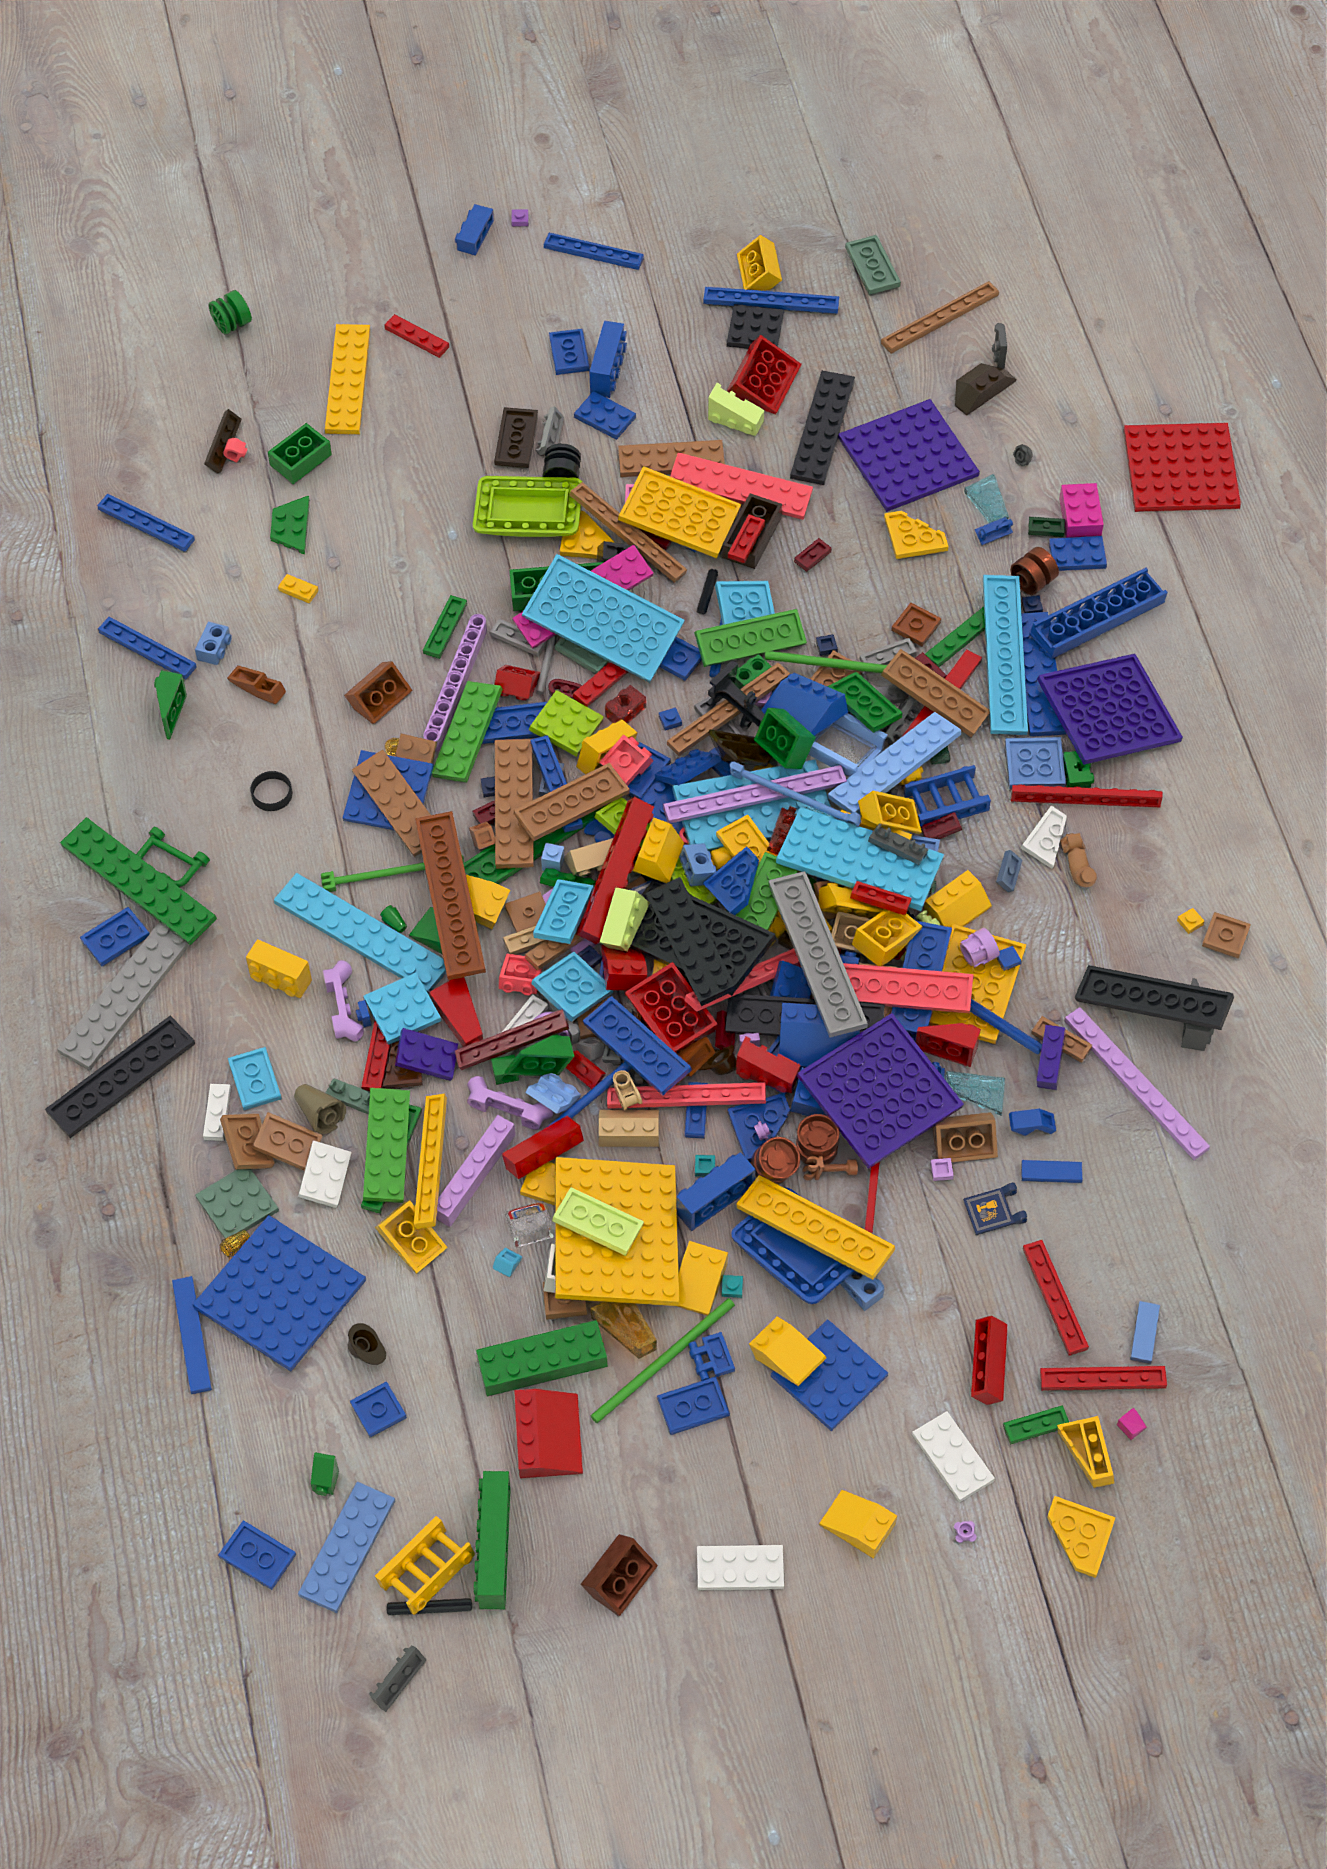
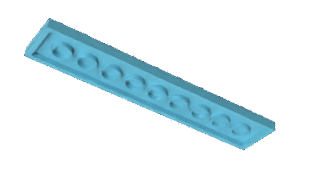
(1005, 655)
(360, 931)

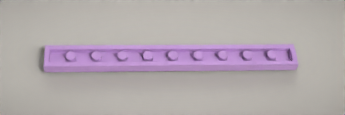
(752, 794)
(1137, 1084)

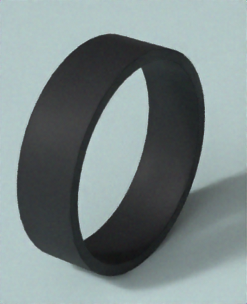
(273, 806)

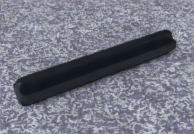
(432, 1606)

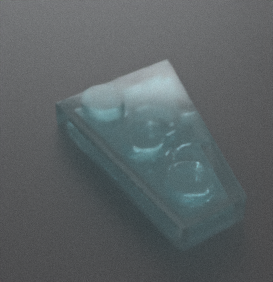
(987, 498)
(980, 1089)

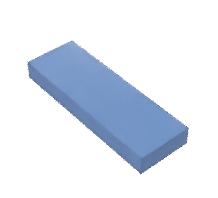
(1145, 1332)

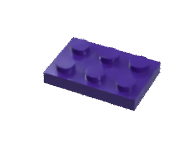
(426, 1054)

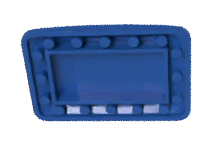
(791, 1262)

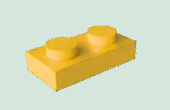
(298, 588)

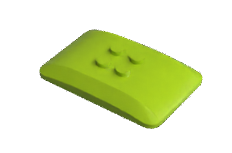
(526, 506)

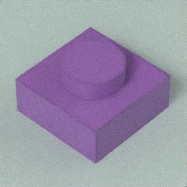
(520, 217)

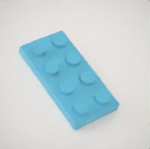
(563, 911)

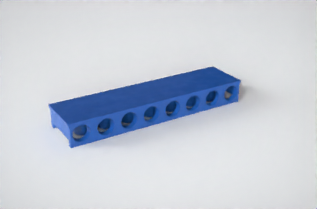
(1097, 614)

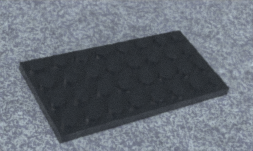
(736, 939)

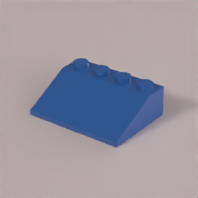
(808, 702)
(805, 1035)

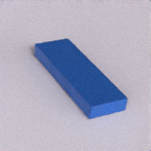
(695, 1119)
(1051, 1171)

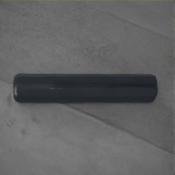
(707, 591)

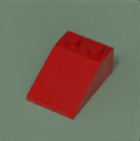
(623, 968)
(950, 1041)

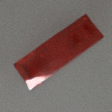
(781, 829)

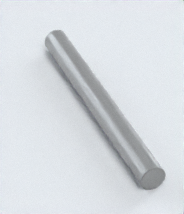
(545, 666)

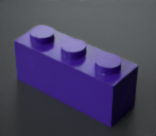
(1051, 1057)

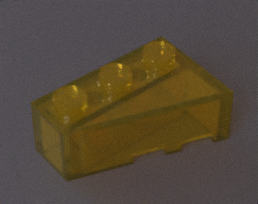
(626, 1325)

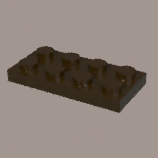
(516, 437)

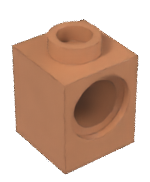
(482, 835)

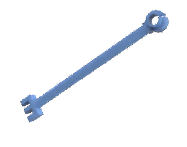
(737, 770)

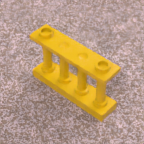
(418, 1547)

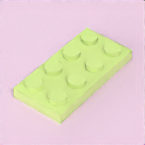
(598, 1221)

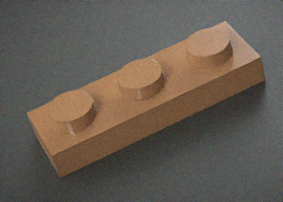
(1073, 1045)

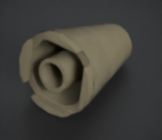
(320, 1108)

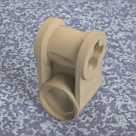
(627, 1093)

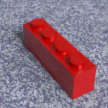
(542, 1147)
(989, 1360)

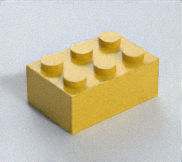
(278, 969)

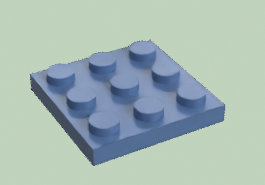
(1035, 761)

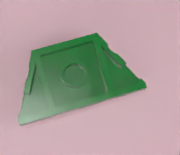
(290, 524)

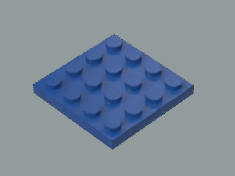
(361, 807)
(838, 1381)

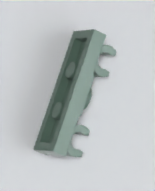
(350, 1095)

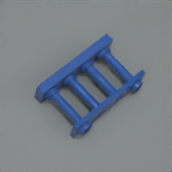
(962, 808)

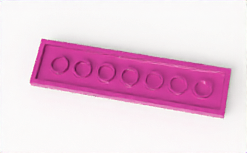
(624, 570)

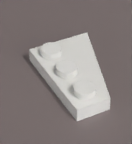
(1045, 837)

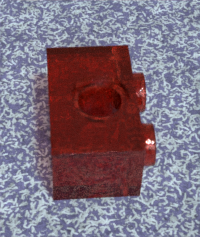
(625, 705)

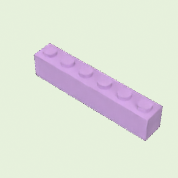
(474, 1170)

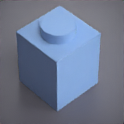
(552, 857)

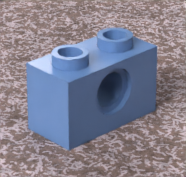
(696, 863)

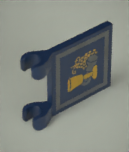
(990, 1210)

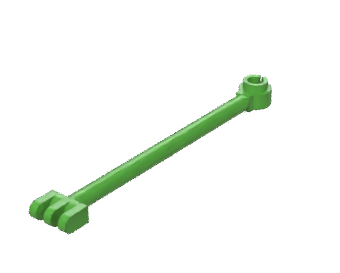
(329, 881)

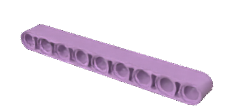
(459, 673)

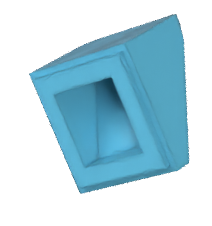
(506, 1262)

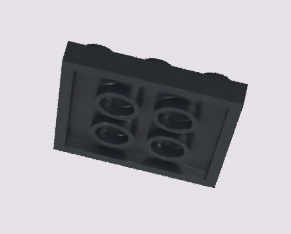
(752, 321)

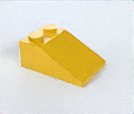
(486, 900)
(885, 936)
(413, 1245)
(700, 1277)
(786, 1351)
(859, 1522)

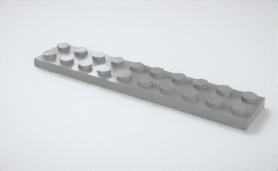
(818, 954)
(123, 997)

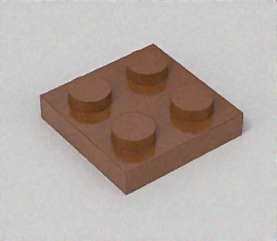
(916, 624)

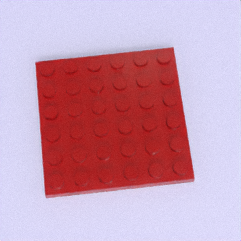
(1181, 467)

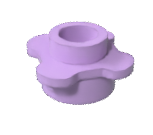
(969, 1527)

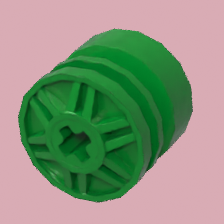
(230, 312)

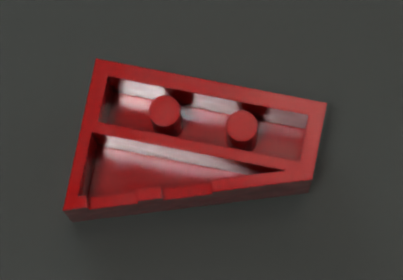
(762, 1066)

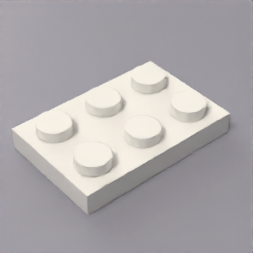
(324, 1174)

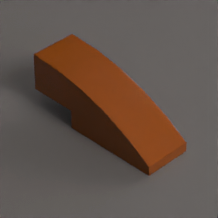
(257, 684)
(697, 1054)

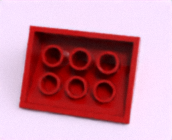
(764, 375)
(665, 1011)
(547, 1433)

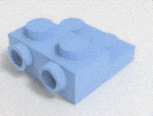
(554, 1093)

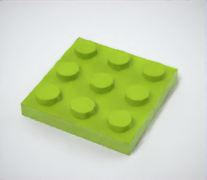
(566, 722)

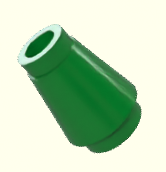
(392, 917)

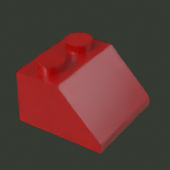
(517, 681)

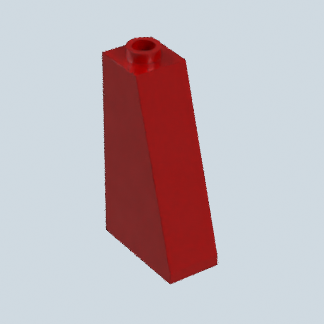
(457, 1010)

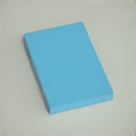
(254, 1078)

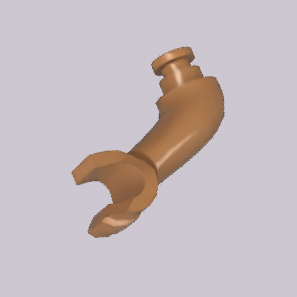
(1078, 863)

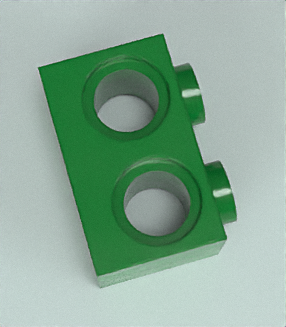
(750, 670)

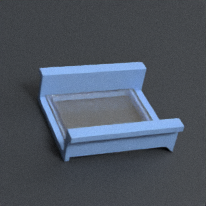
(847, 744)

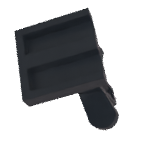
(725, 687)

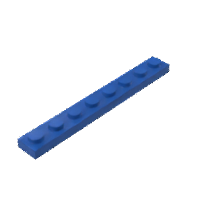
(771, 299)

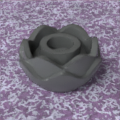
(1023, 455)

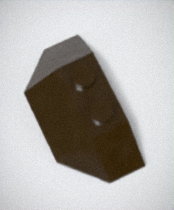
(980, 386)
(739, 748)

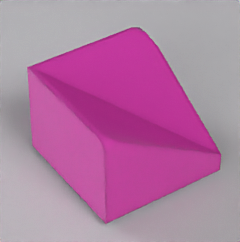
(1131, 1424)

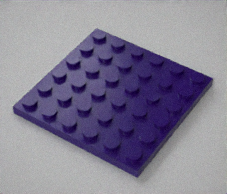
(908, 455)
(1109, 708)
(880, 1090)

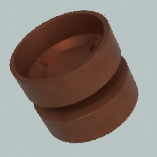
(1035, 570)
(817, 1137)
(776, 1159)

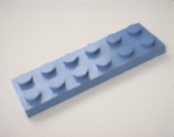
(346, 1547)

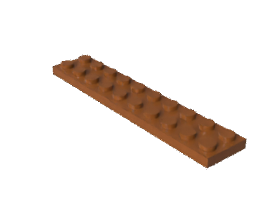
(450, 896)

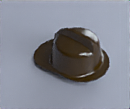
(722, 1061)
(365, 1344)

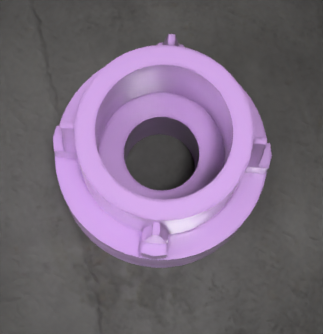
(979, 948)

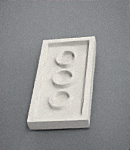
(953, 1456)
(740, 1567)

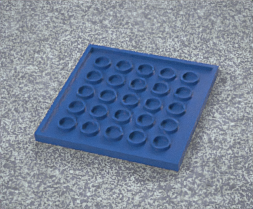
(279, 1293)

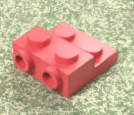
(627, 759)
(518, 975)

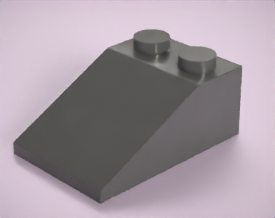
(1196, 1036)

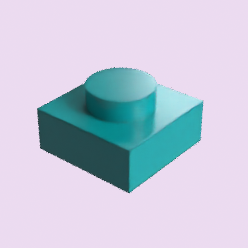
(704, 1164)
(732, 1286)

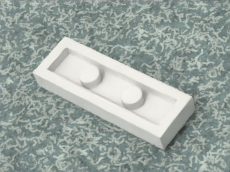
(217, 1106)

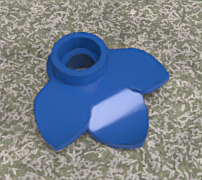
(599, 830)

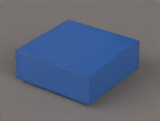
(1008, 958)

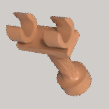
(850, 1167)

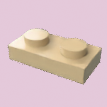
(521, 941)

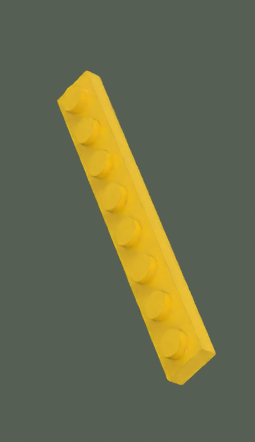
(430, 1161)

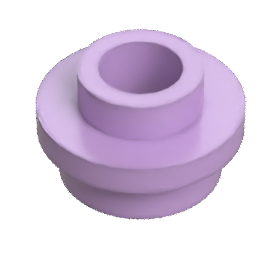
(762, 1130)

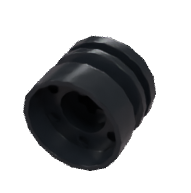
(562, 461)

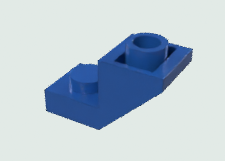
(1029, 1120)

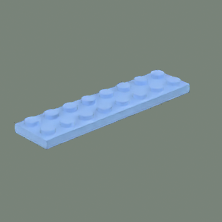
(896, 761)

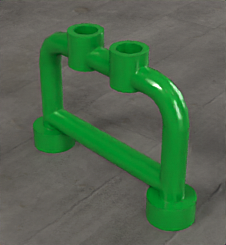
(196, 862)

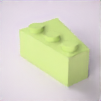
(733, 412)
(623, 919)

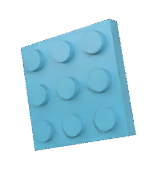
(743, 600)
(572, 986)
(402, 1006)

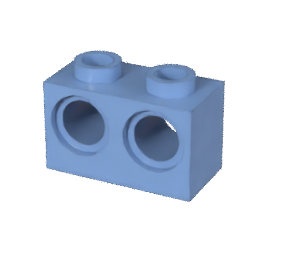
(213, 643)
(857, 1287)

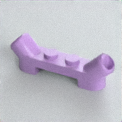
(342, 1024)
(482, 1097)

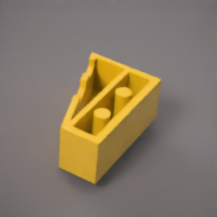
(599, 744)
(1088, 1447)

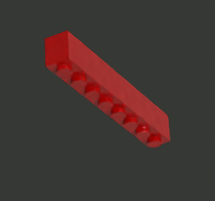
(616, 867)

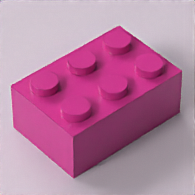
(1081, 510)

